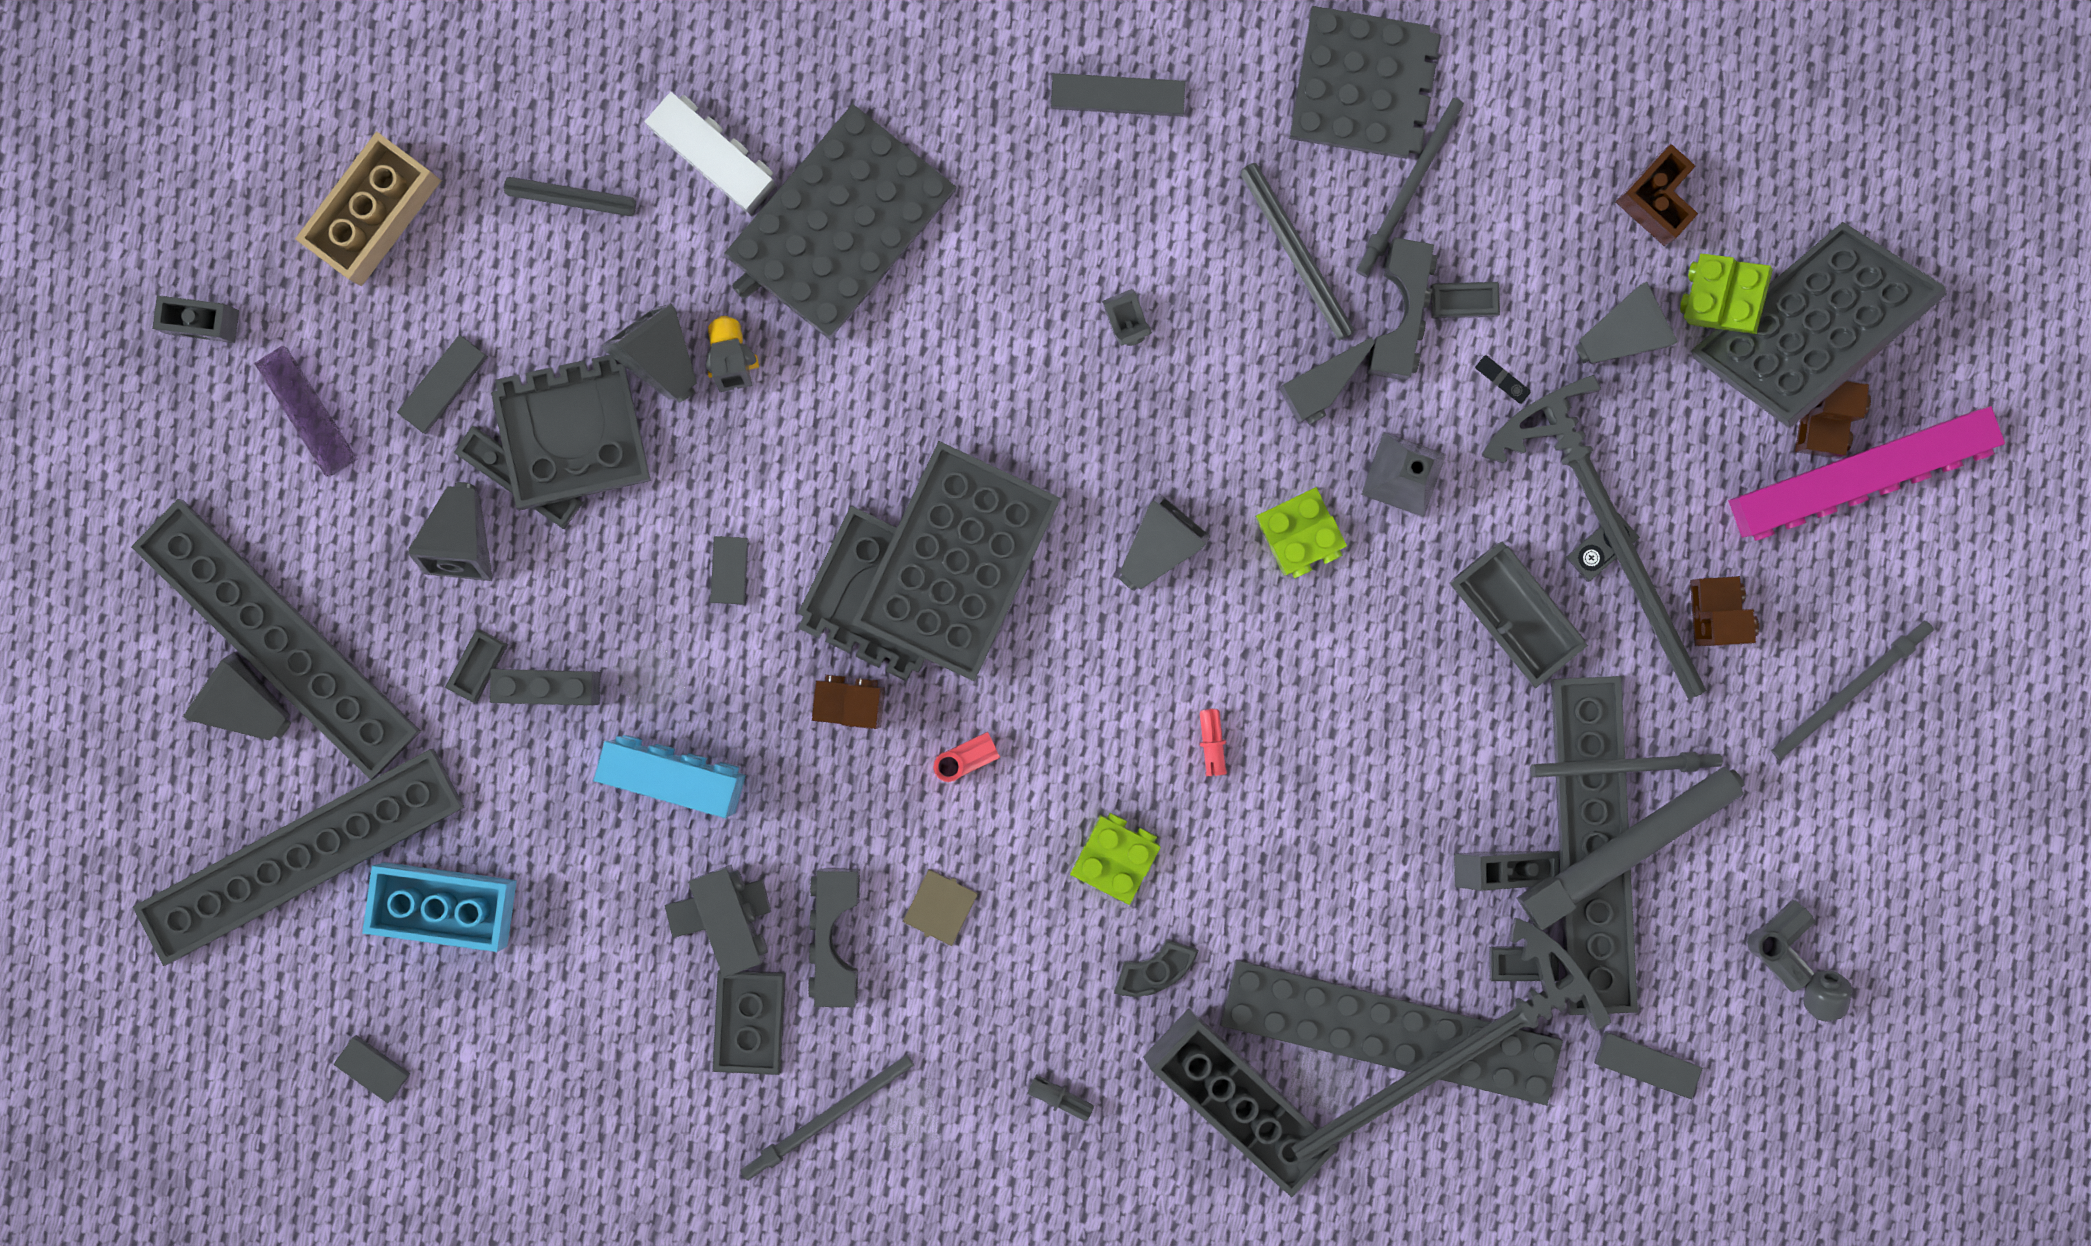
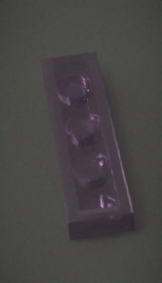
(305, 411)

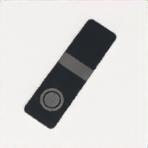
(1503, 379)

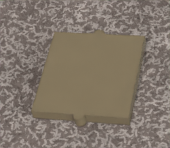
(940, 907)

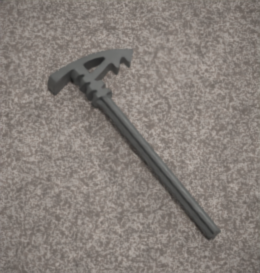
(1577, 456)
(1524, 1014)

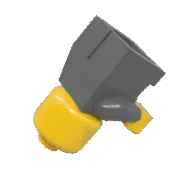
(729, 358)

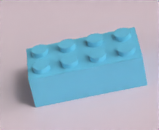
(669, 777)
(439, 906)

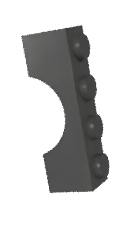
(1408, 268)
(834, 979)

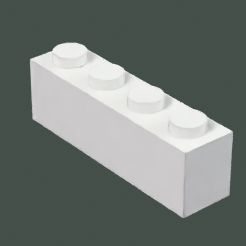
(710, 152)

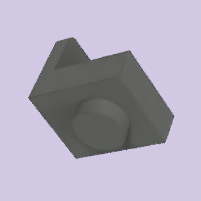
(1126, 318)

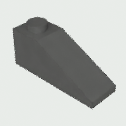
(1318, 388)
(1504, 869)

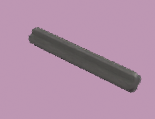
(570, 196)

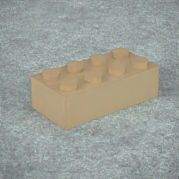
(368, 209)

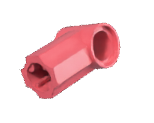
(969, 756)

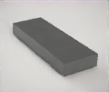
(442, 384)
(686, 919)
(1648, 1065)

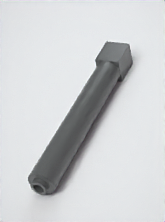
(1559, 894)

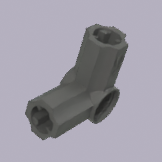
(1784, 931)

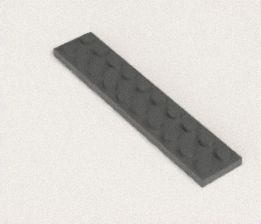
(276, 639)
(1590, 814)
(298, 857)
(1384, 1030)

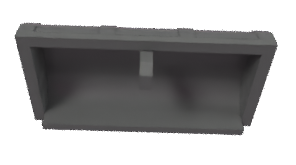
(1518, 613)

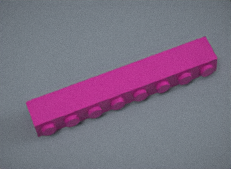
(1867, 472)

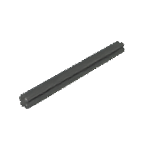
(1297, 251)

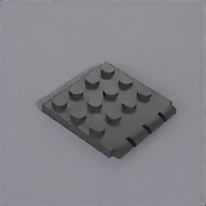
(1364, 83)
(569, 432)
(842, 587)

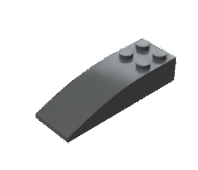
(1235, 1100)

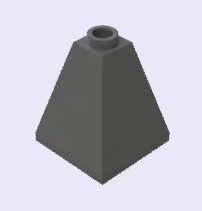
(1628, 330)
(656, 352)
(1403, 474)
(454, 537)
(1161, 544)
(238, 702)

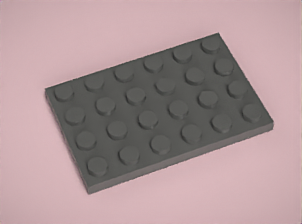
(840, 221)
(1821, 324)
(956, 561)

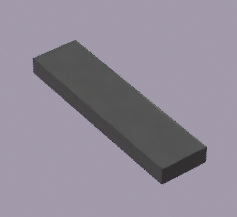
(1118, 94)
(489, 458)

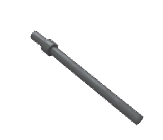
(1379, 242)
(1901, 648)
(1685, 762)
(774, 1154)

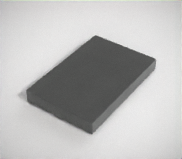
(749, 1022)

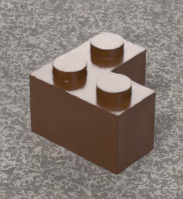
(1653, 200)
(1827, 426)
(1719, 612)
(848, 703)

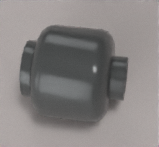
(1827, 996)

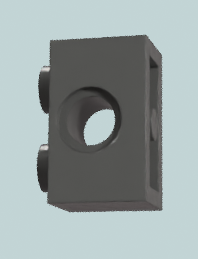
(195, 319)

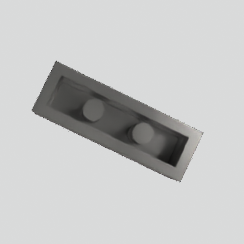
(545, 687)
(728, 920)

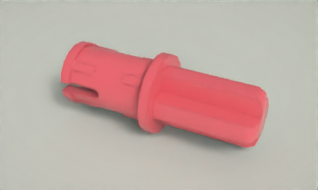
(1212, 742)

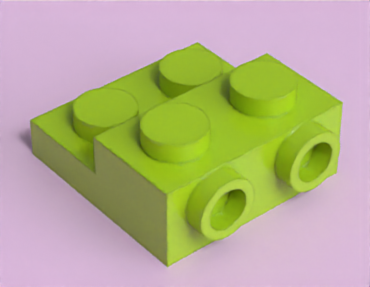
(1726, 293)
(1301, 533)
(1116, 858)

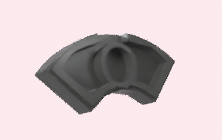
(1156, 972)

